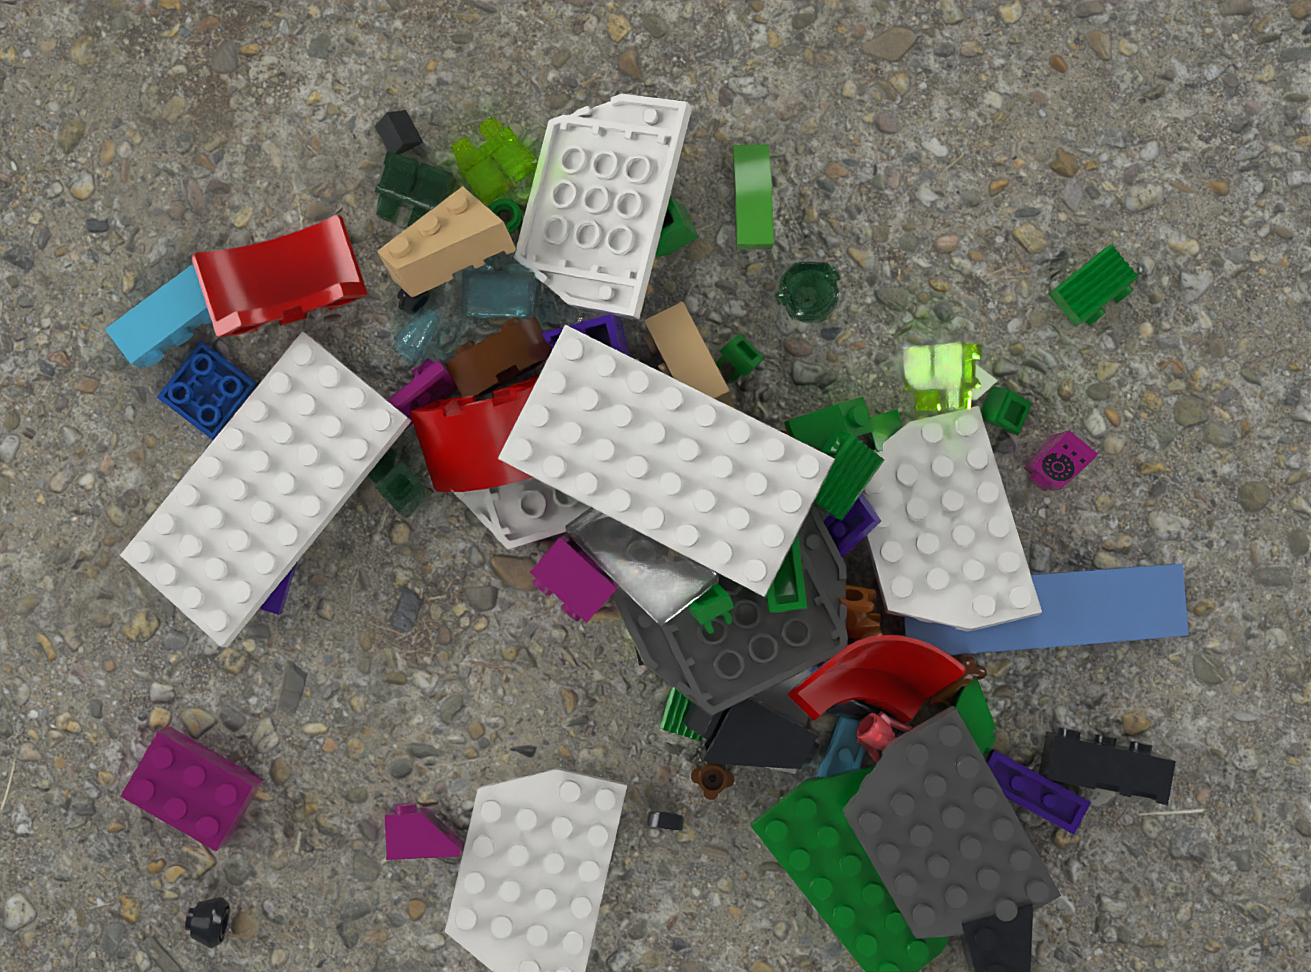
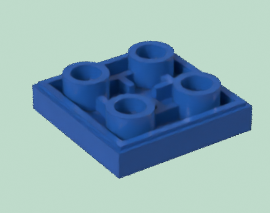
(207, 390)

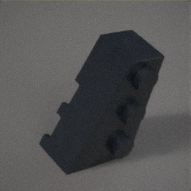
(1107, 765)
(999, 944)

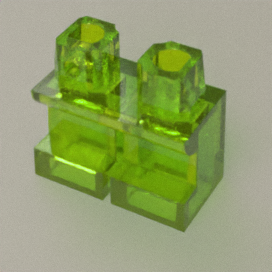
(504, 150)
(942, 369)

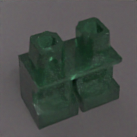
(411, 187)

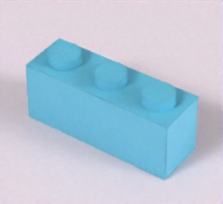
(161, 320)

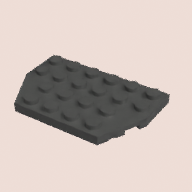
(758, 645)
(945, 832)

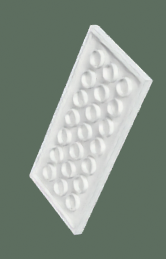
(666, 460)
(265, 489)

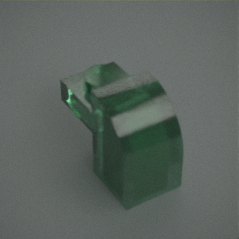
(400, 483)

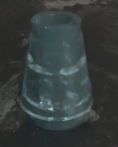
(416, 336)

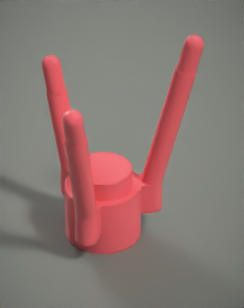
(876, 732)

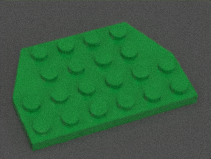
(838, 878)

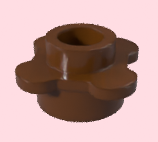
(712, 788)

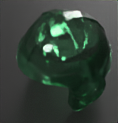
(809, 291)

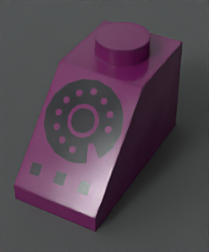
(1059, 461)
(418, 834)

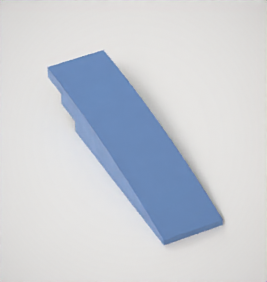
(1078, 611)

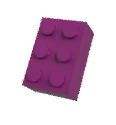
(573, 579)
(192, 788)

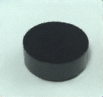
(665, 820)

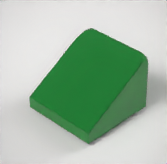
(1005, 409)
(884, 426)

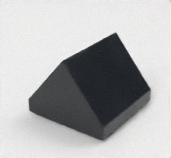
(398, 132)

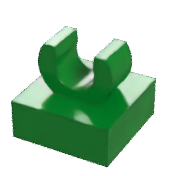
(741, 356)
(710, 605)

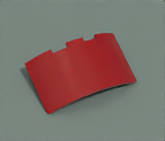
(279, 278)
(467, 436)
(884, 672)

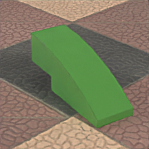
(752, 197)

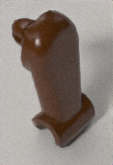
(972, 672)

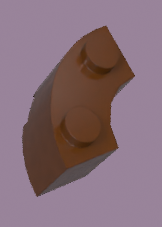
(499, 358)

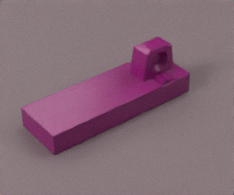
(430, 383)

